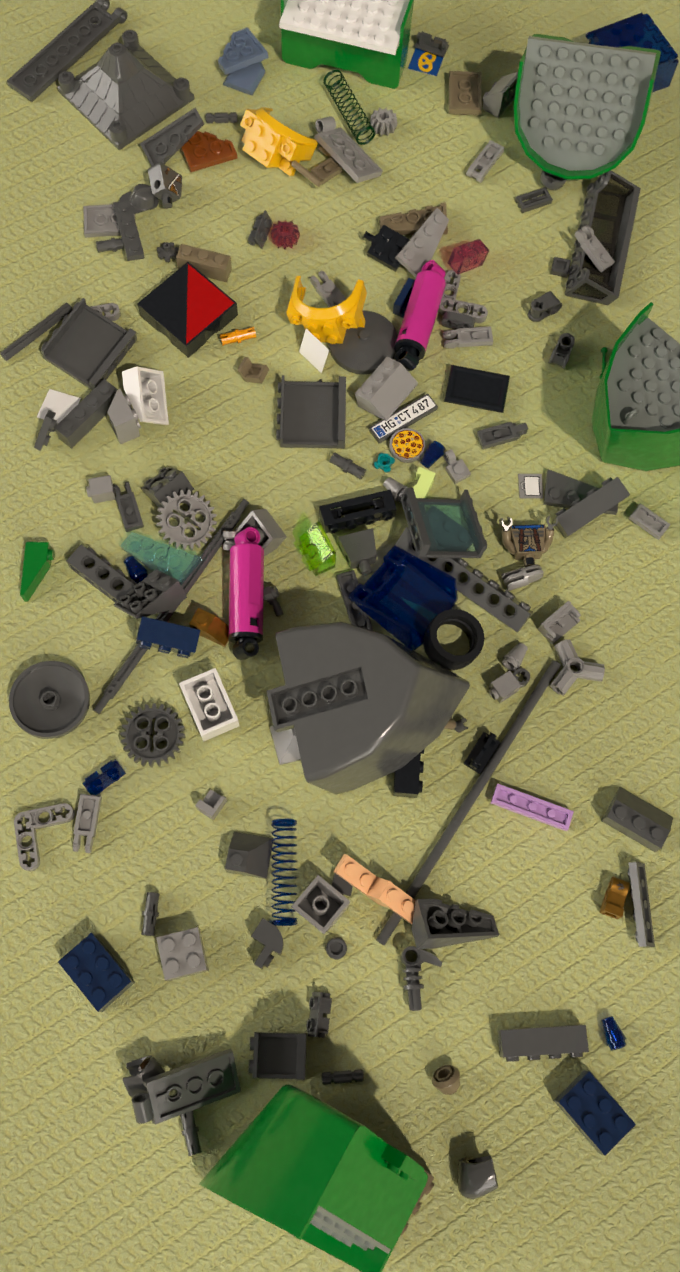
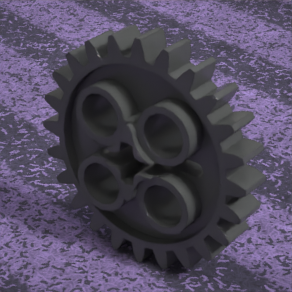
(134, 735)

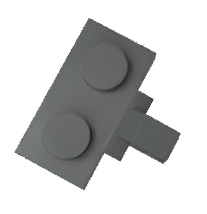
(47, 427)

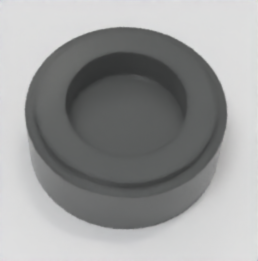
(336, 948)

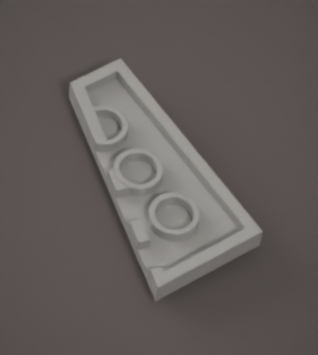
(423, 243)

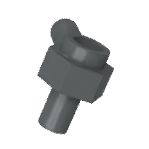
(271, 594)

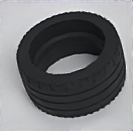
(468, 624)

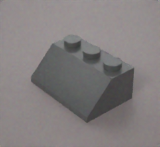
(638, 820)

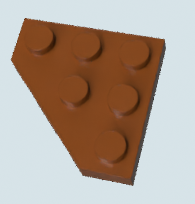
(207, 150)

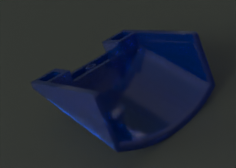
(405, 596)

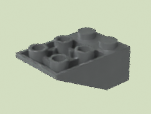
(152, 596)

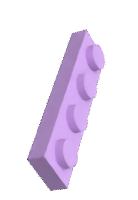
(532, 807)

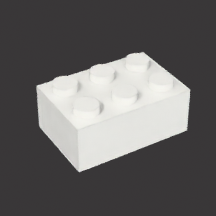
(209, 704)

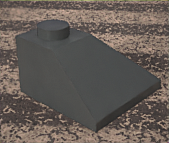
(249, 855)

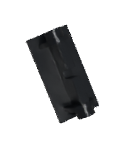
(482, 752)

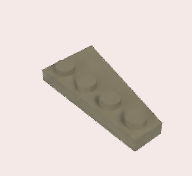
(410, 222)

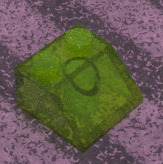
(317, 549)

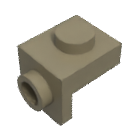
(252, 372)

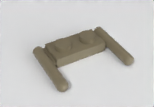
(322, 172)

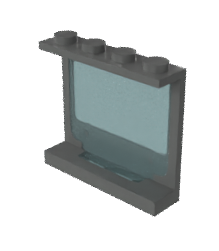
(444, 526)

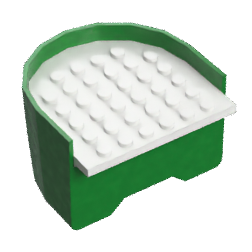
(348, 35)

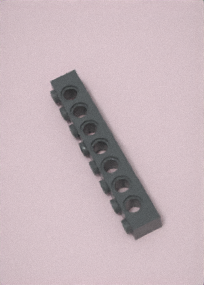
(522, 609)

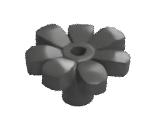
(167, 251)

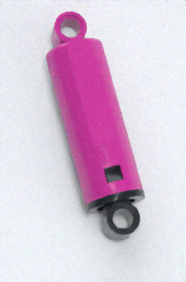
(420, 315)
(246, 593)

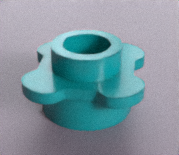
(383, 457)

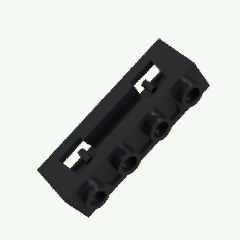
(357, 511)

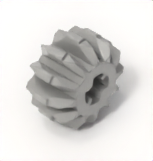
(383, 121)

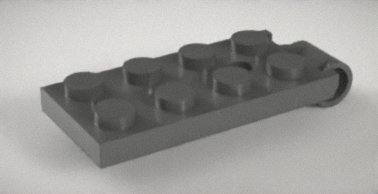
(196, 1086)

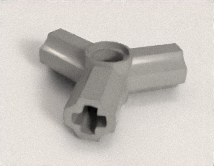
(567, 677)

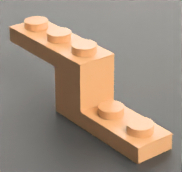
(377, 889)

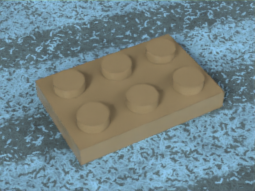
(465, 93)

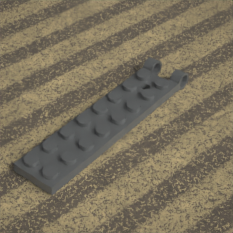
(65, 49)

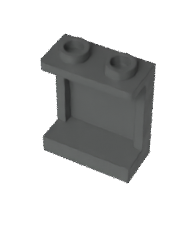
(278, 1055)

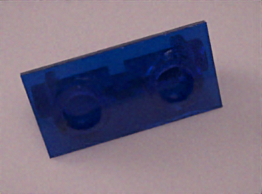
(97, 783)

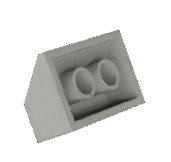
(385, 389)

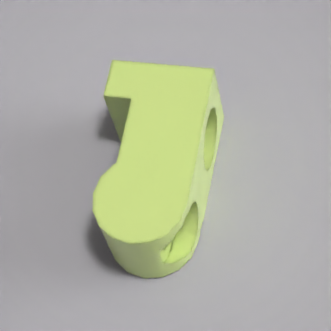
(425, 481)

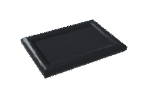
(477, 388)

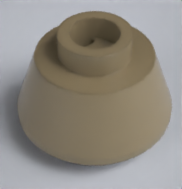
(446, 1079)

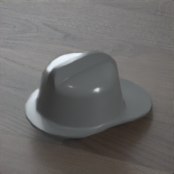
(141, 198)

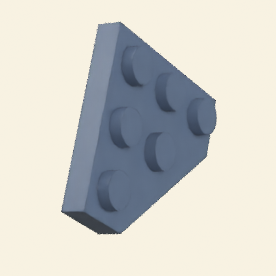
(241, 52)

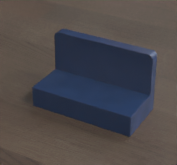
(403, 298)

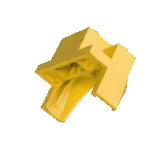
(274, 142)
(328, 323)

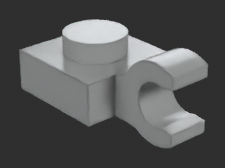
(456, 469)

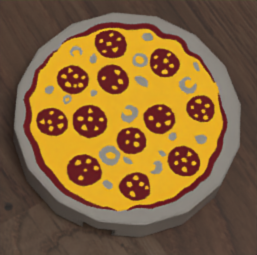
(407, 445)

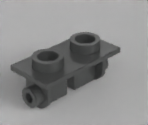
(435, 46)
(261, 230)
(316, 1024)

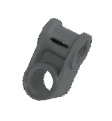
(544, 307)
(562, 352)

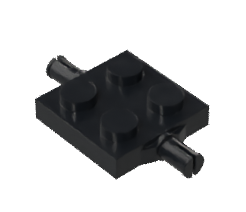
(386, 246)

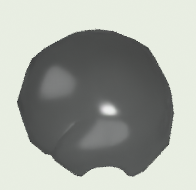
(551, 181)

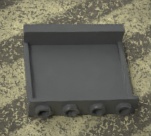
(88, 345)
(312, 414)

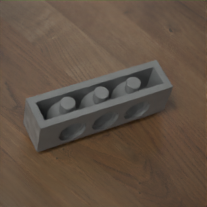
(83, 557)

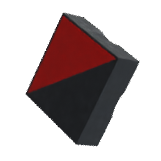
(188, 309)

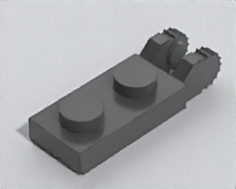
(128, 509)

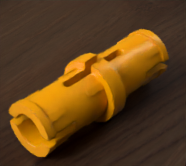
(238, 336)

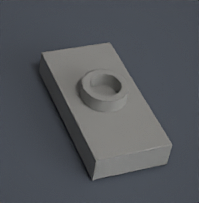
(649, 521)

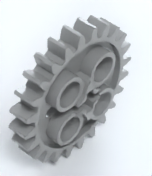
(195, 506)

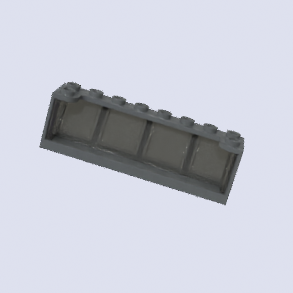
(611, 214)

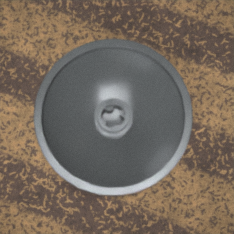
(366, 346)
(49, 699)

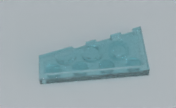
(161, 556)

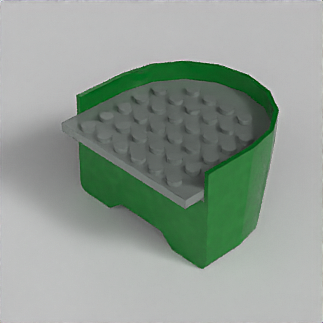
(581, 104)

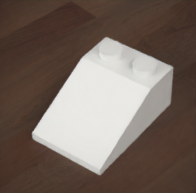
(147, 394)

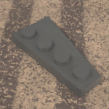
(170, 139)
(564, 490)

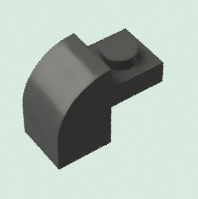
(271, 938)

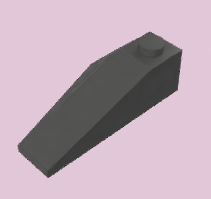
(447, 925)

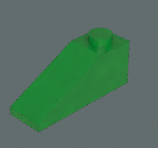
(35, 567)

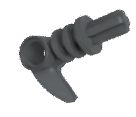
(412, 975)

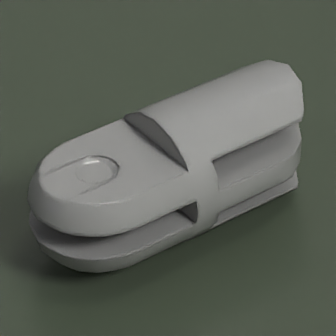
(522, 576)

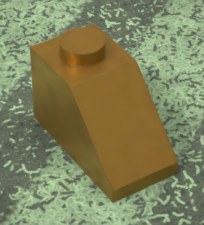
(210, 627)

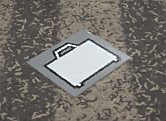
(530, 486)

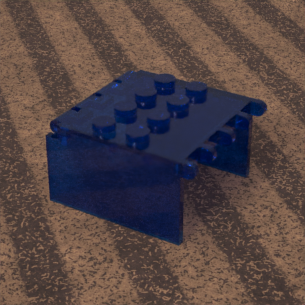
(643, 33)

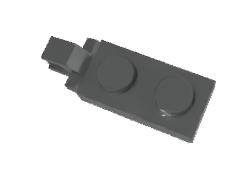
(501, 434)

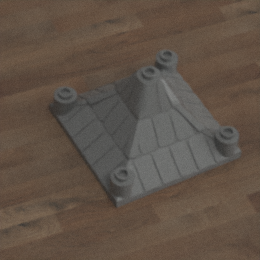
(125, 92)

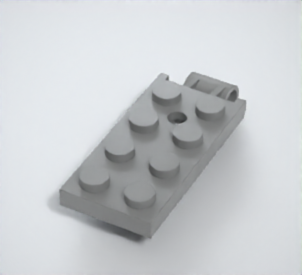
(345, 151)

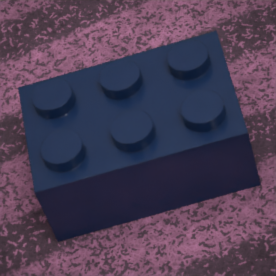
(167, 637)
(96, 972)
(594, 1112)

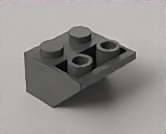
(164, 484)

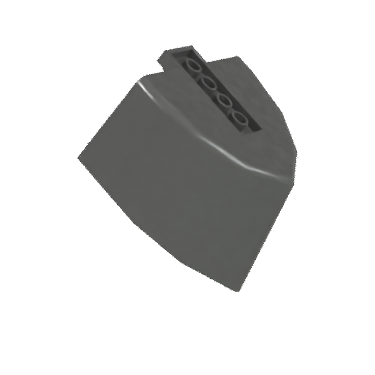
(358, 702)

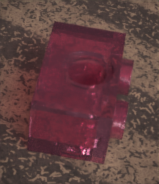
(468, 256)

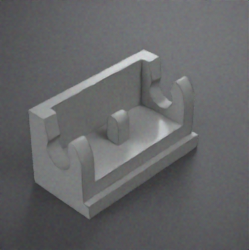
(560, 622)

